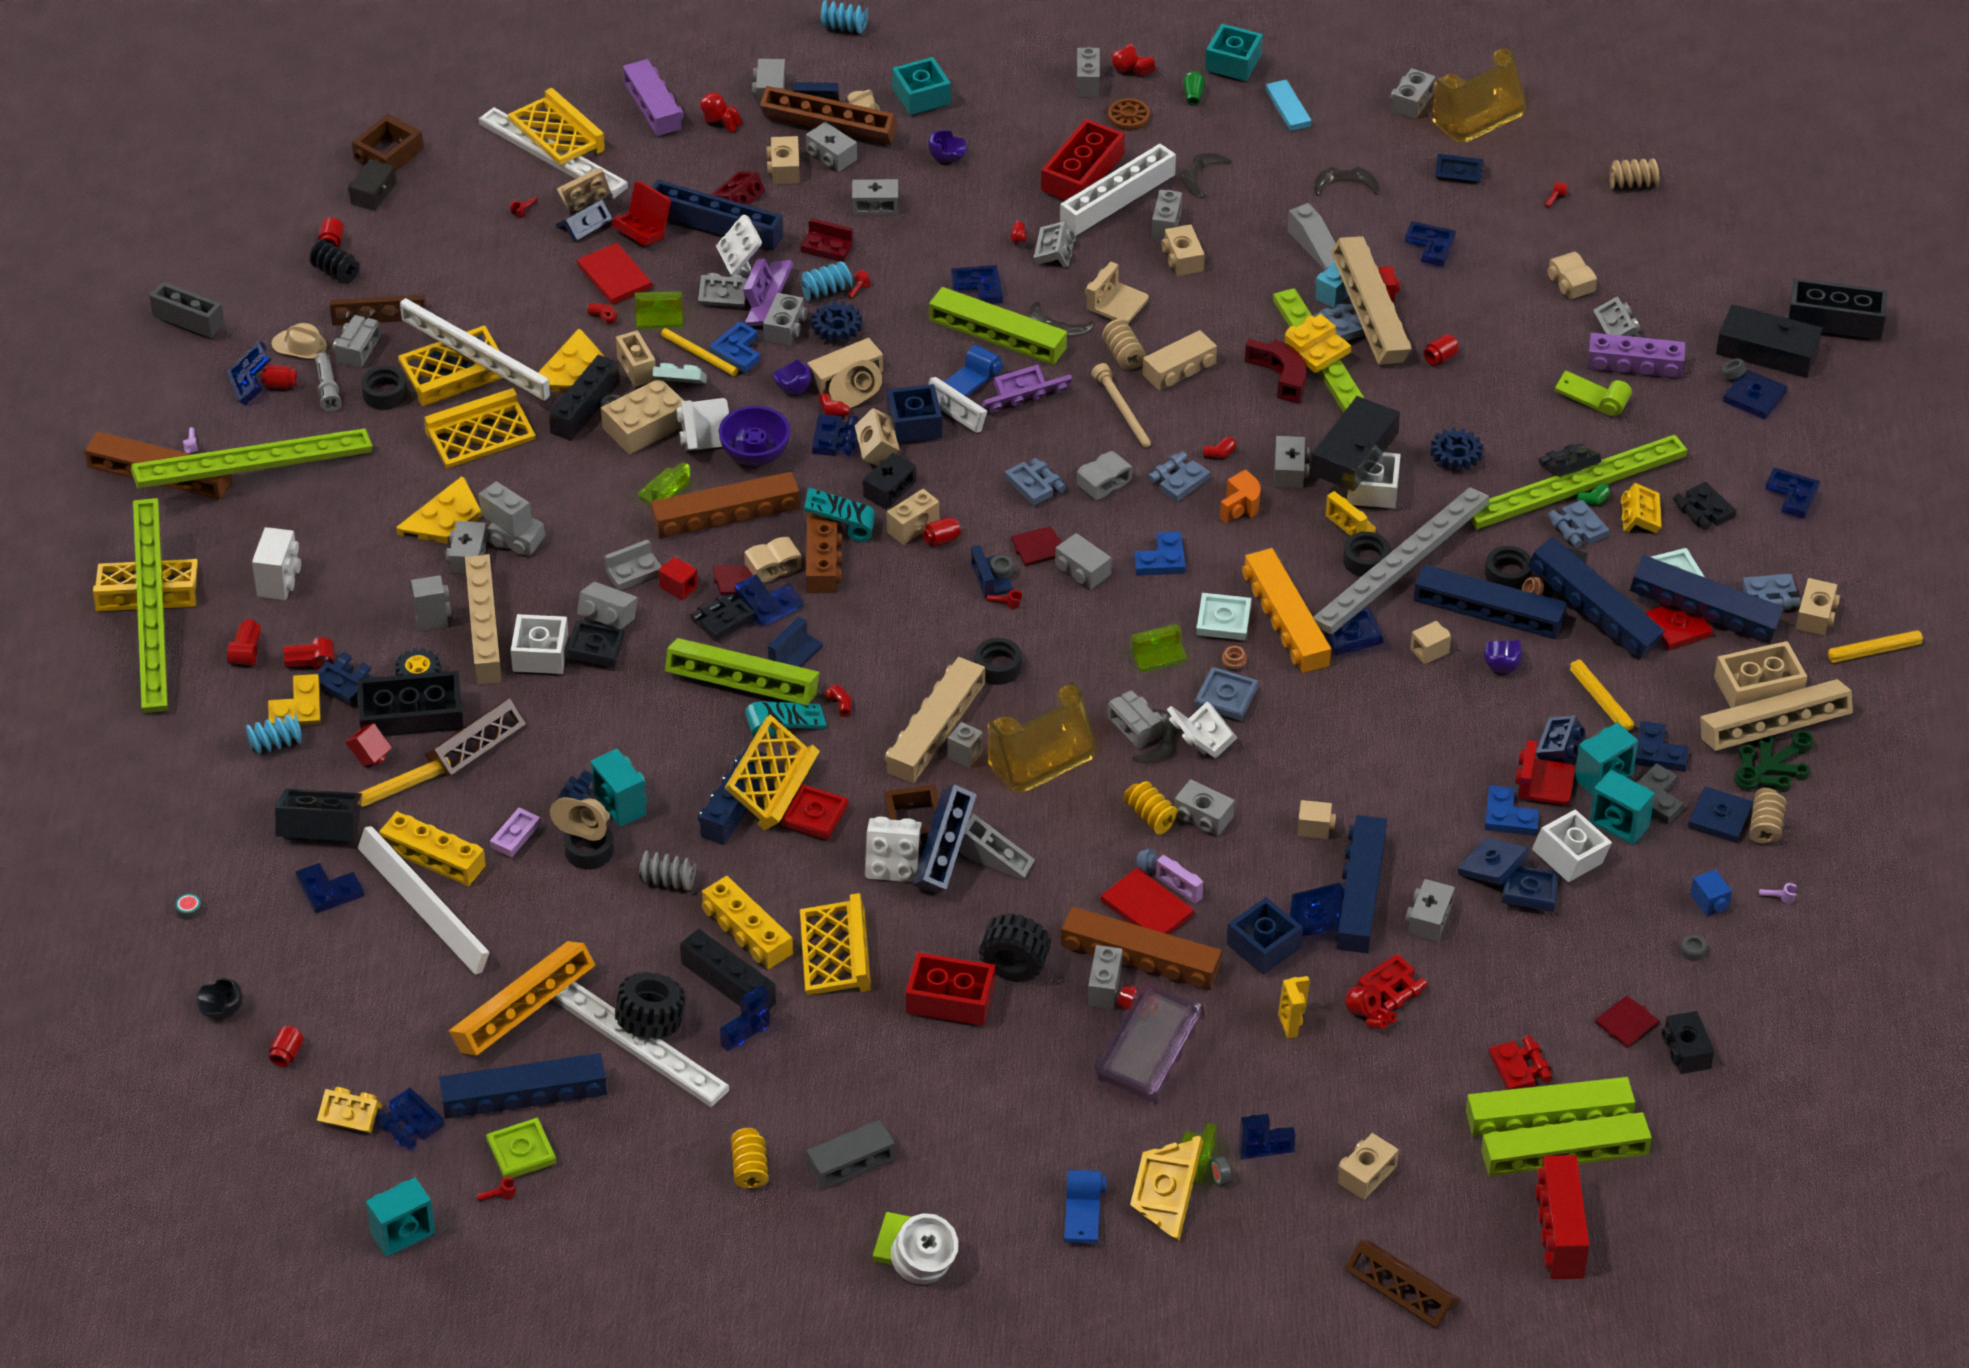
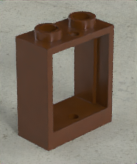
(408, 137)
(911, 798)

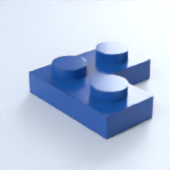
(733, 347)
(1164, 560)
(1504, 817)

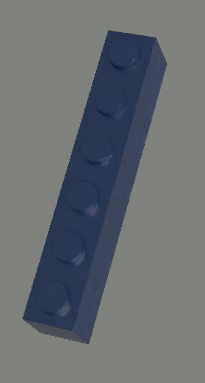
(718, 214)
(1596, 598)
(1706, 599)
(1490, 601)
(1361, 883)
(523, 1085)

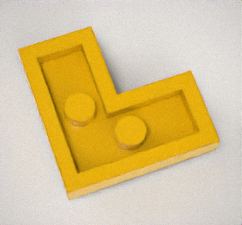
(305, 702)

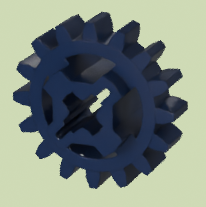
(836, 322)
(1456, 449)
(577, 788)

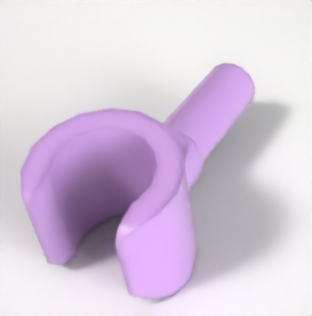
(190, 444)
(1787, 895)

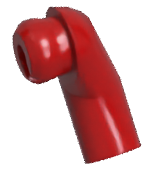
(1018, 233)
(606, 312)
(833, 407)
(1221, 450)
(844, 699)

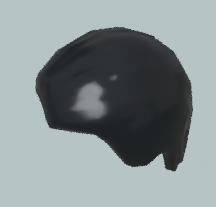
(220, 998)

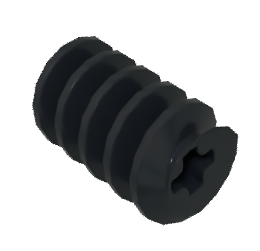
(334, 261)

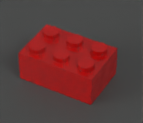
(950, 988)

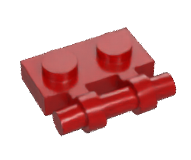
(1390, 976)
(1512, 1066)

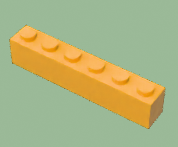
(1286, 610)
(522, 998)

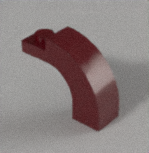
(1284, 361)

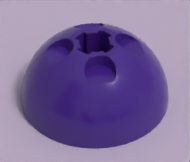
(754, 435)

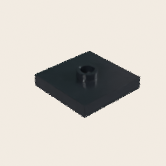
(595, 643)

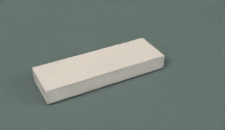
(959, 406)

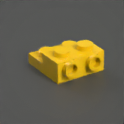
(1317, 342)

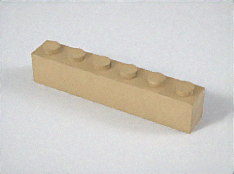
(1371, 300)
(483, 619)
(1776, 714)
(935, 719)

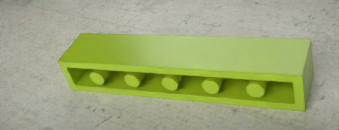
(998, 325)
(742, 671)
(1548, 1105)
(1588, 1139)

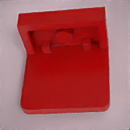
(646, 215)
(1543, 779)

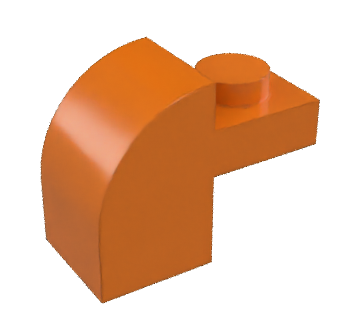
(1242, 497)

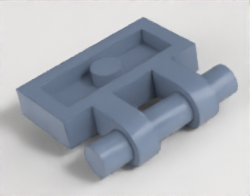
(1347, 325)
(1183, 481)
(1029, 483)
(1583, 521)
(1773, 588)

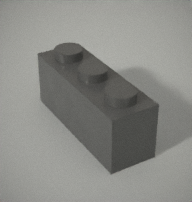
(187, 309)
(850, 1154)

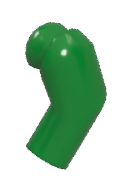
(1596, 496)

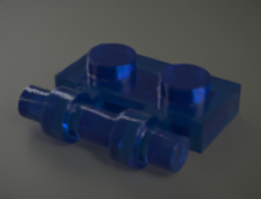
(827, 435)
(414, 1112)

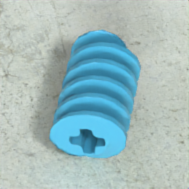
(843, 18)
(825, 278)
(274, 733)

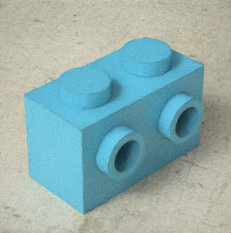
(1330, 287)

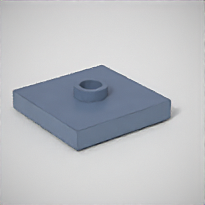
(1227, 693)

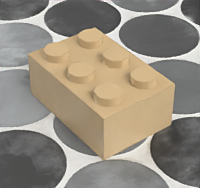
(642, 416)
(1759, 673)

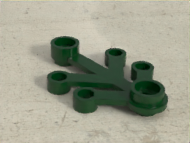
(1750, 777)

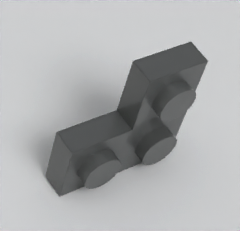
(1660, 781)

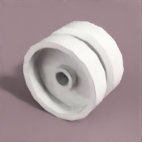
(924, 1249)

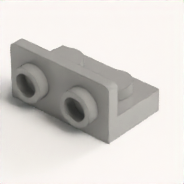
(1055, 243)
(722, 290)
(1616, 320)
(632, 565)

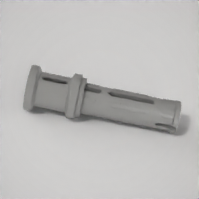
(328, 389)

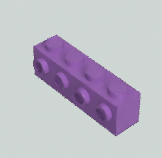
(652, 97)
(1636, 355)

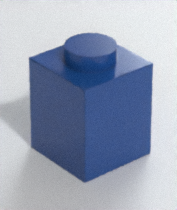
(1711, 893)

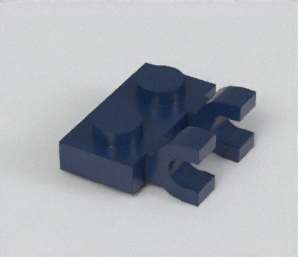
(337, 680)

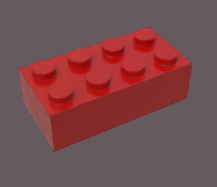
(1082, 159)
(1562, 1217)

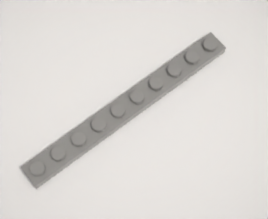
(1400, 560)

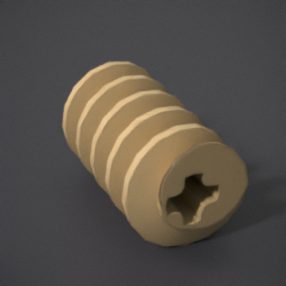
(1634, 172)
(1123, 344)
(1767, 816)

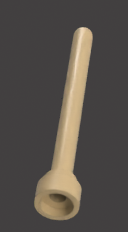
(1103, 376)

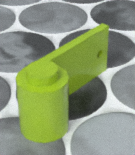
(1608, 401)

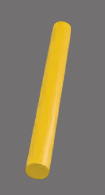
(700, 352)

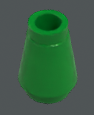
(1193, 87)

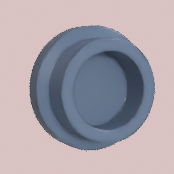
(1147, 861)

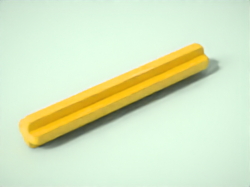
(1875, 646)
(1601, 695)
(401, 782)

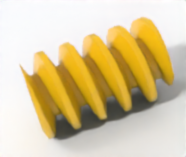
(1151, 806)
(749, 1158)

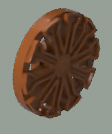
(1128, 113)

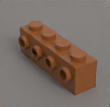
(823, 554)

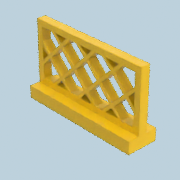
(570, 120)
(442, 386)
(473, 414)
(114, 596)
(790, 780)
(857, 946)

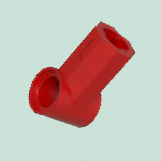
(244, 647)
(312, 654)

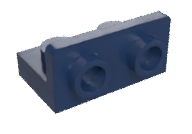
(1561, 739)

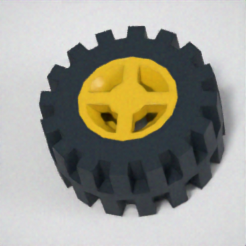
(417, 663)

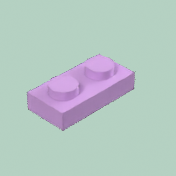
(515, 832)
(1179, 879)

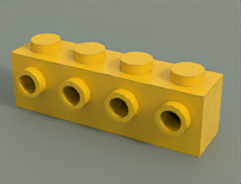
(434, 848)
(747, 922)

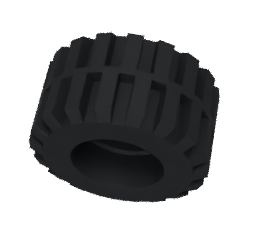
(1015, 947)
(649, 1005)

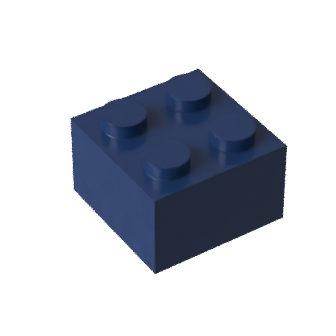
(915, 413)
(1264, 935)

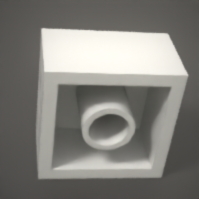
(1379, 485)
(276, 563)
(539, 644)
(1571, 845)

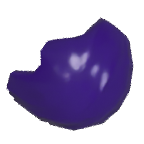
(946, 147)
(793, 378)
(1503, 655)

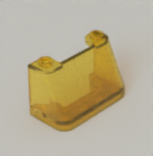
(1480, 103)
(1044, 746)

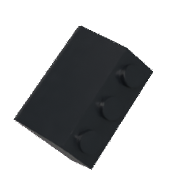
(318, 815)

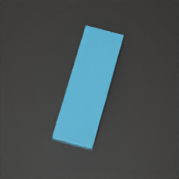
(1288, 105)

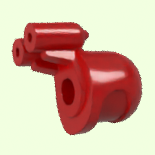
(1128, 60)
(716, 109)
(1367, 1002)

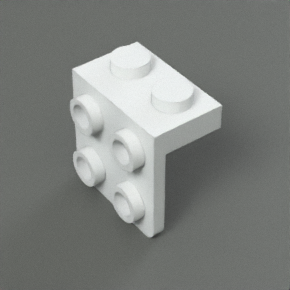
(739, 246)
(701, 423)
(1204, 729)
(892, 849)

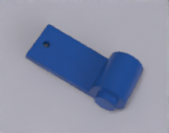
(978, 369)
(1083, 1205)

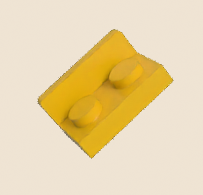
(1641, 508)
(1346, 515)
(1293, 1004)
(348, 1110)

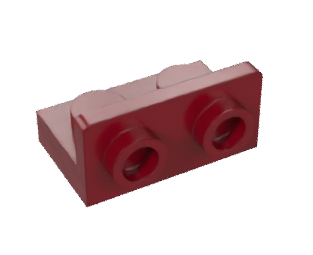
(741, 188)
(827, 240)

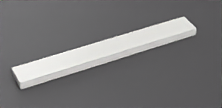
(499, 124)
(475, 349)
(423, 900)
(651, 1051)

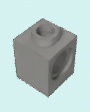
(965, 745)

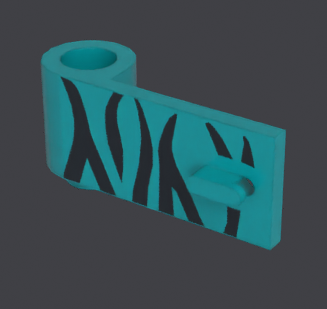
(857, 515)
(788, 714)

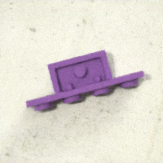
(763, 286)
(1022, 385)

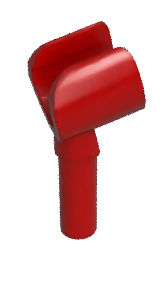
(1559, 189)
(519, 207)
(862, 280)
(1012, 599)
(505, 1190)

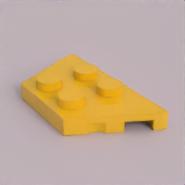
(570, 362)
(441, 514)
(1166, 1184)

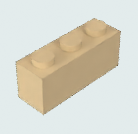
(1179, 360)
(827, 366)

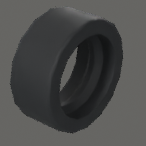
(382, 375)
(1360, 541)
(1510, 555)
(1001, 647)
(588, 859)

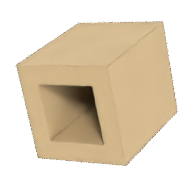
(1430, 642)
(1315, 819)

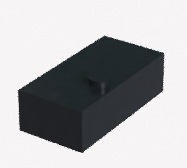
(1839, 308)
(1769, 341)
(1355, 443)
(411, 703)

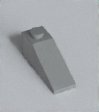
(1311, 233)
(992, 849)

